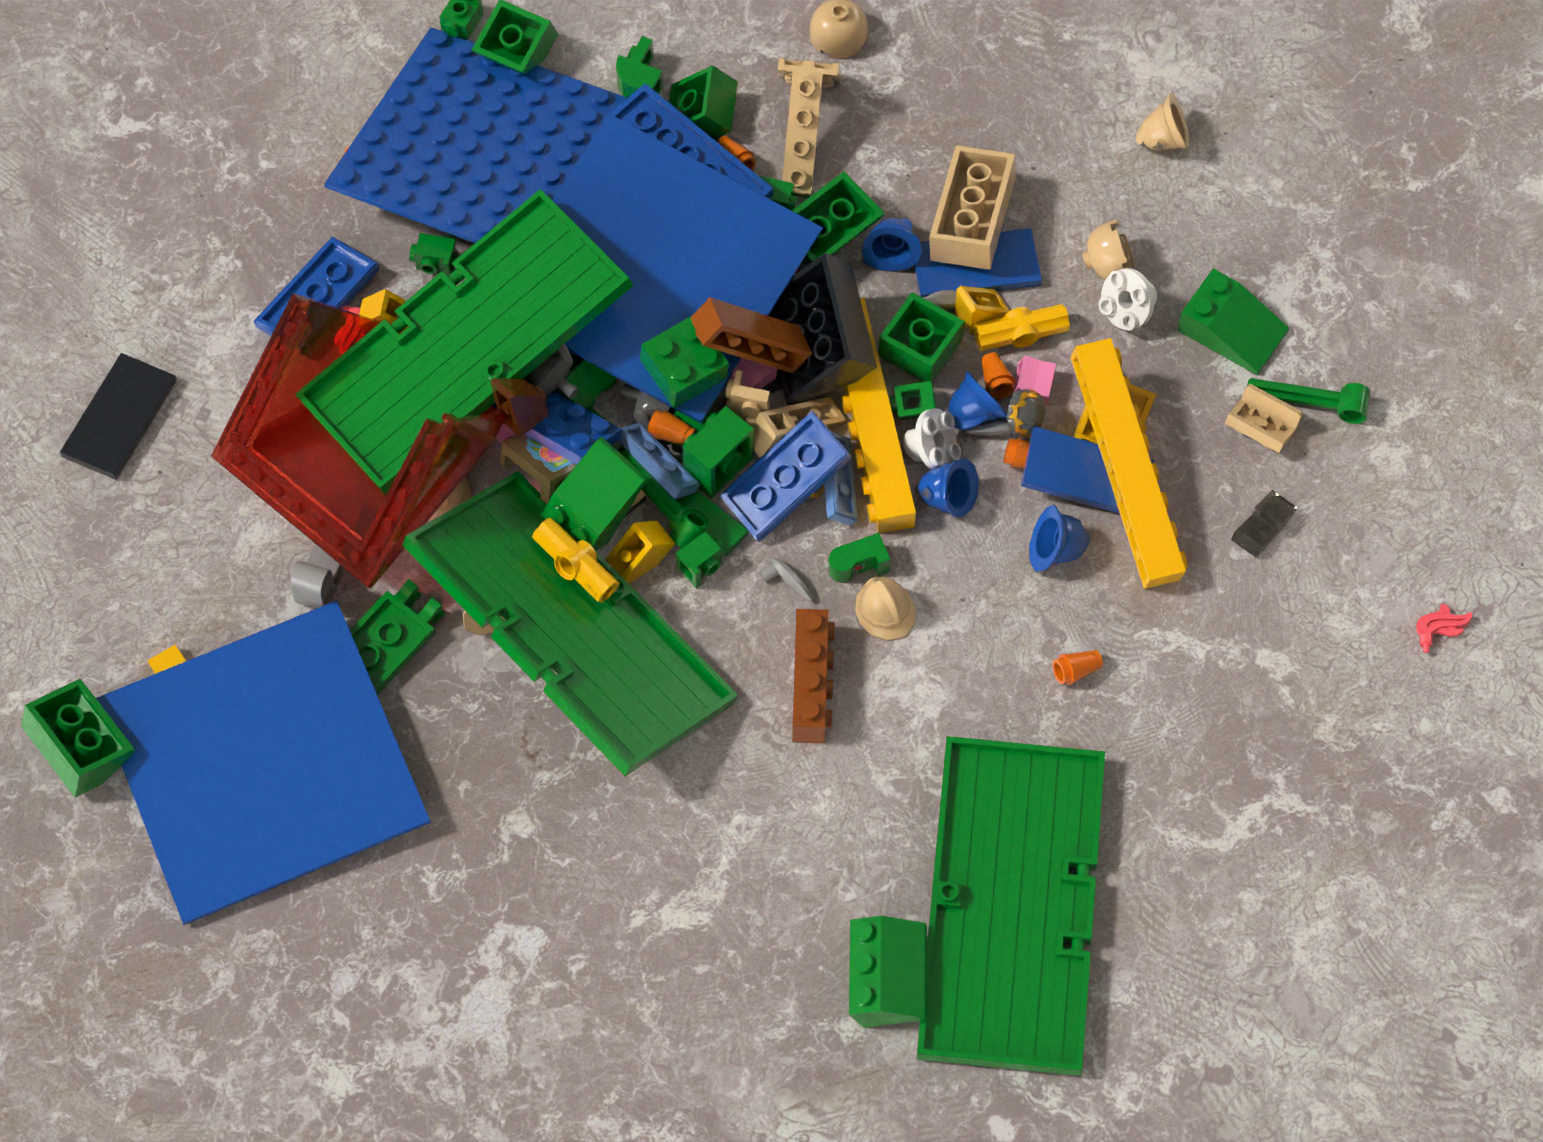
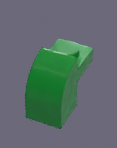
(635, 69)

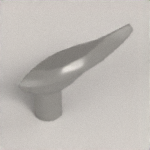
(943, 298)
(995, 428)
(777, 568)

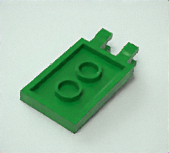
(394, 633)

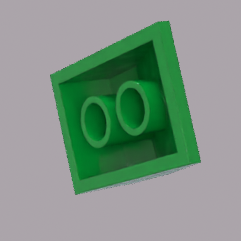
(1232, 322)
(596, 495)

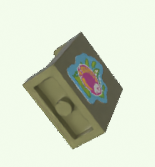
(537, 461)

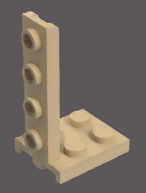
(803, 117)

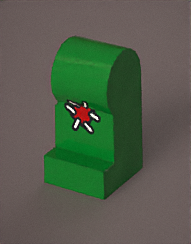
(858, 558)

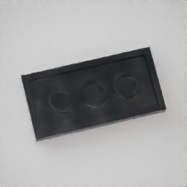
(118, 416)

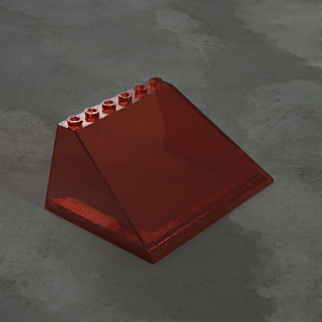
(309, 477)

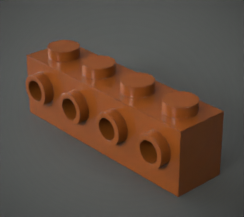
(750, 335)
(810, 676)

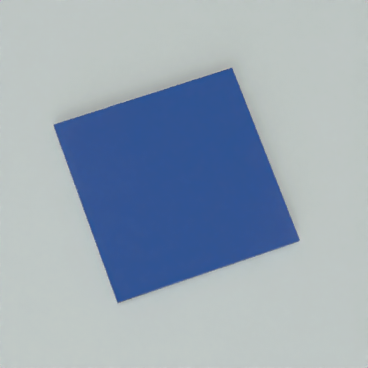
(469, 138)
(679, 240)
(263, 762)

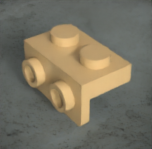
(744, 400)
(1264, 418)

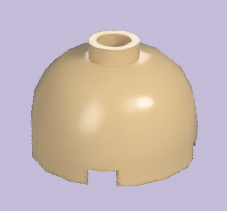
(838, 28)
(1107, 250)

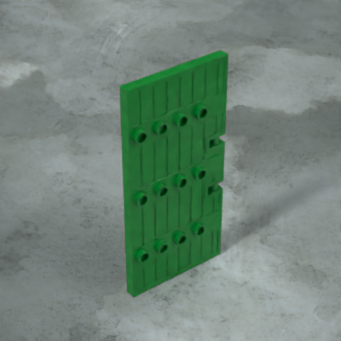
(520, 301)
(617, 661)
(1006, 905)

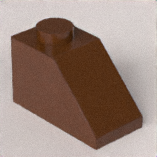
(520, 403)

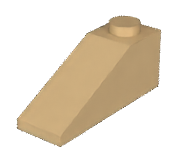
(776, 423)

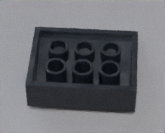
(831, 317)

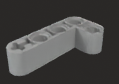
(317, 579)

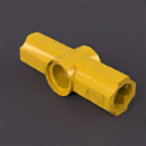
(1021, 327)
(575, 560)

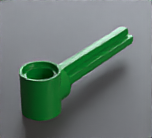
(1350, 402)
(684, 523)

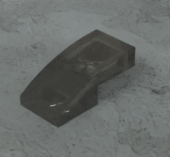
(1264, 524)

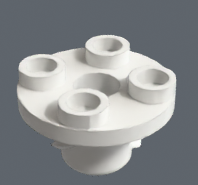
(1127, 299)
(933, 439)

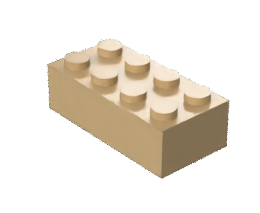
(972, 207)

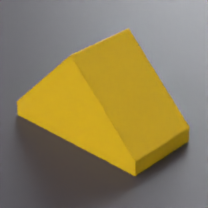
(978, 305)

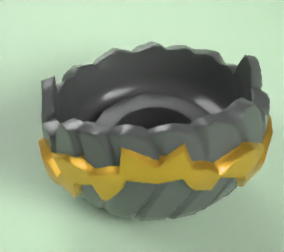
(1025, 412)

